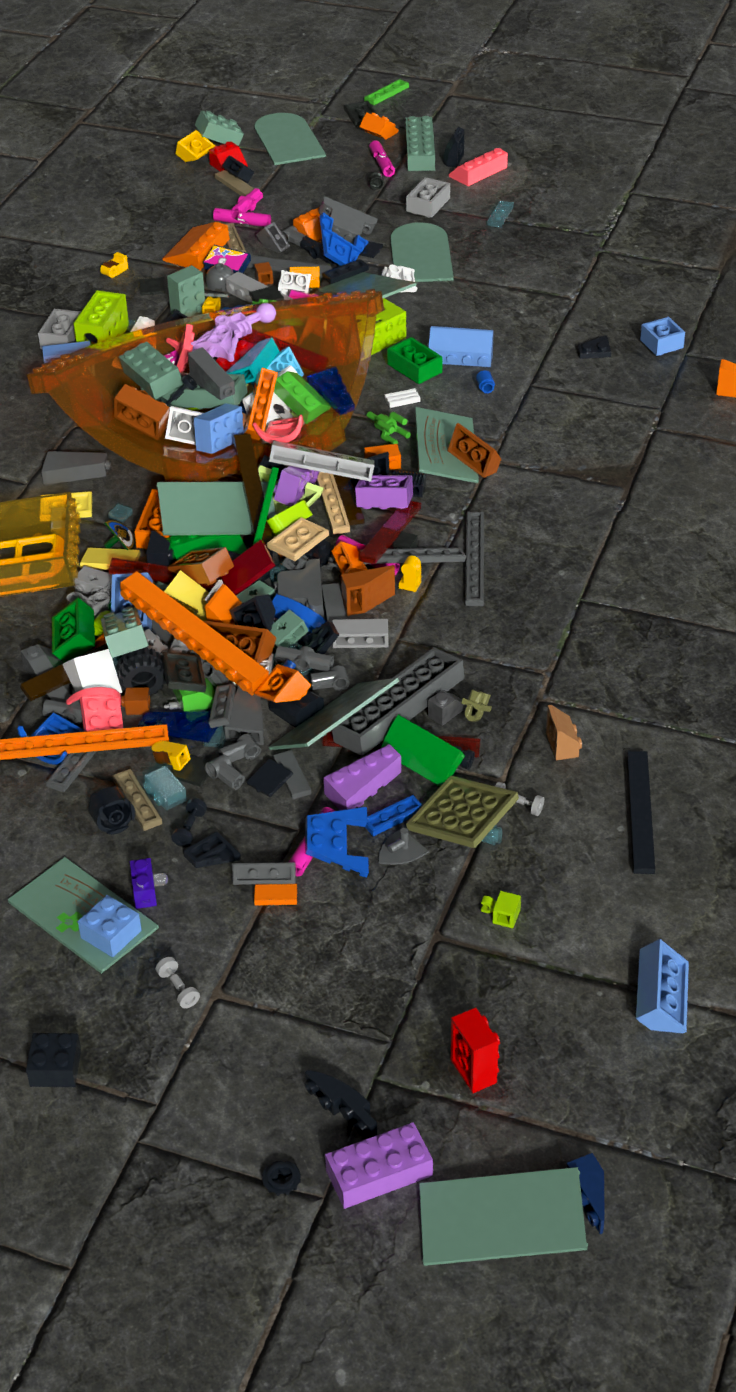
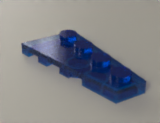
(331, 388)
(182, 724)

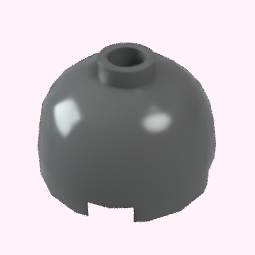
(216, 276)

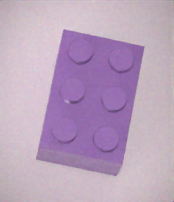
(385, 491)

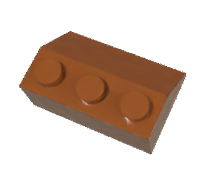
(474, 452)

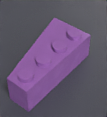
(292, 484)
(359, 780)

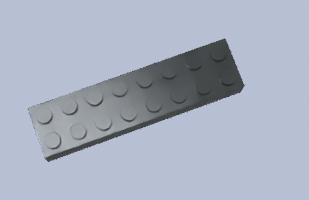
(406, 698)

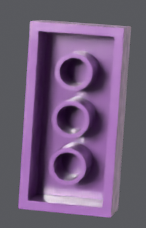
(379, 1165)

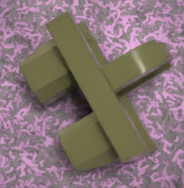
(479, 701)

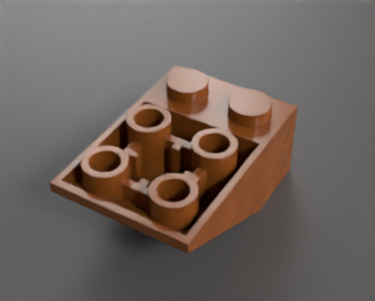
(367, 589)

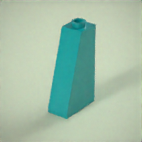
(256, 358)

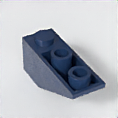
(592, 1189)

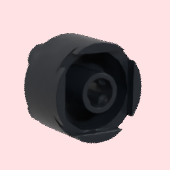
(111, 810)

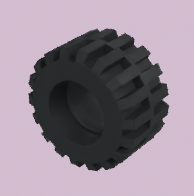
(141, 661)

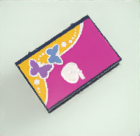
(233, 258)

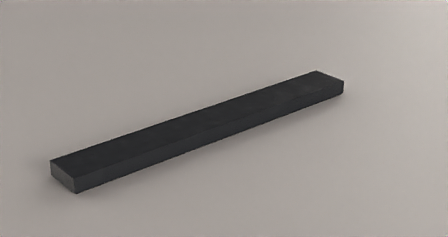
(640, 813)

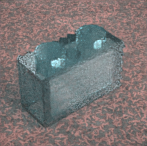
(165, 788)

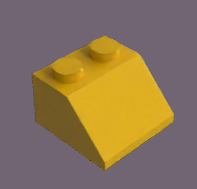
(193, 147)

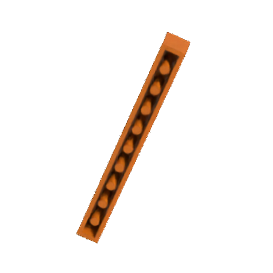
(193, 632)

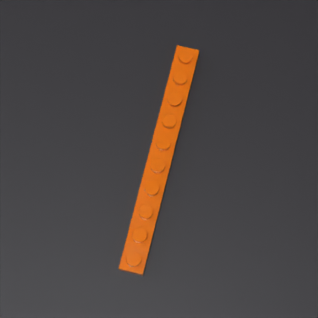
(82, 742)

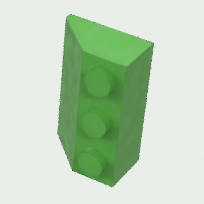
(300, 396)
(195, 701)

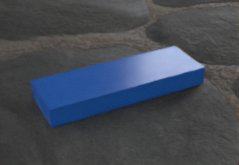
(392, 815)

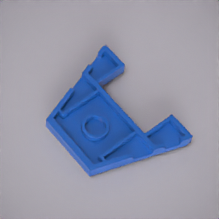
(336, 247)
(328, 838)

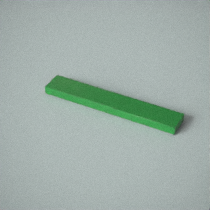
(266, 504)

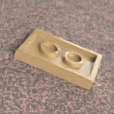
(298, 539)

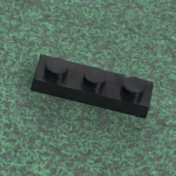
(345, 271)

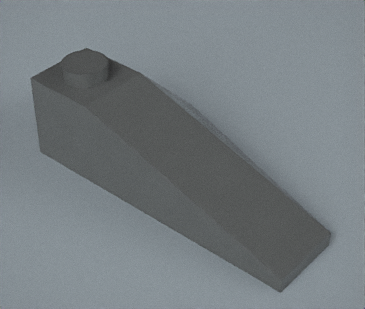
(39, 660)

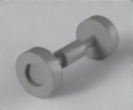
(536, 805)
(188, 996)

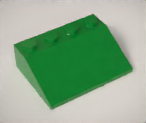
(185, 543)

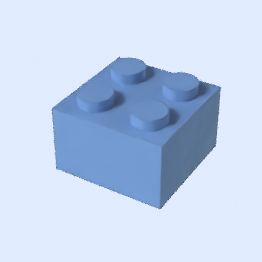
(662, 336)
(109, 926)

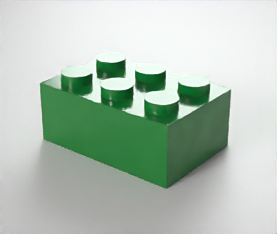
(415, 360)
(73, 631)

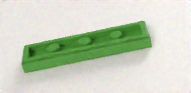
(386, 92)

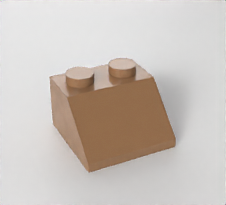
(562, 734)

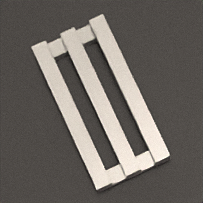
(402, 398)

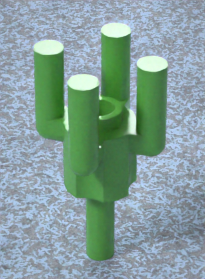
(388, 425)

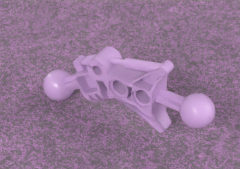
(219, 340)

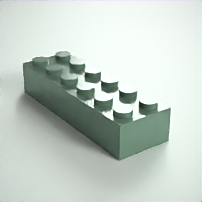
(420, 143)
(202, 399)

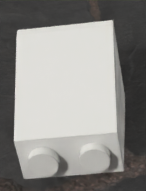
(181, 425)
(92, 671)

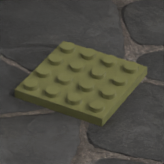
(462, 811)

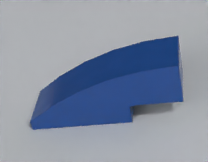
(311, 618)

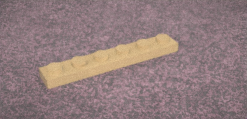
(333, 503)

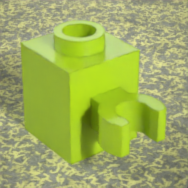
(504, 910)

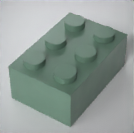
(218, 128)
(186, 291)

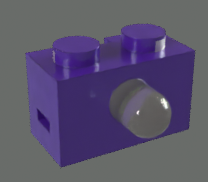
(145, 882)

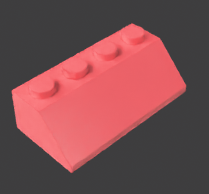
(480, 167)

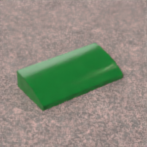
(423, 751)

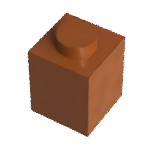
(264, 273)
(136, 701)

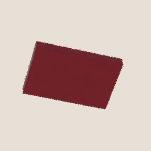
(248, 567)

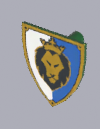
(121, 534)

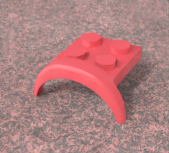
(183, 347)
(281, 430)
(99, 708)

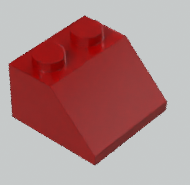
(220, 153)

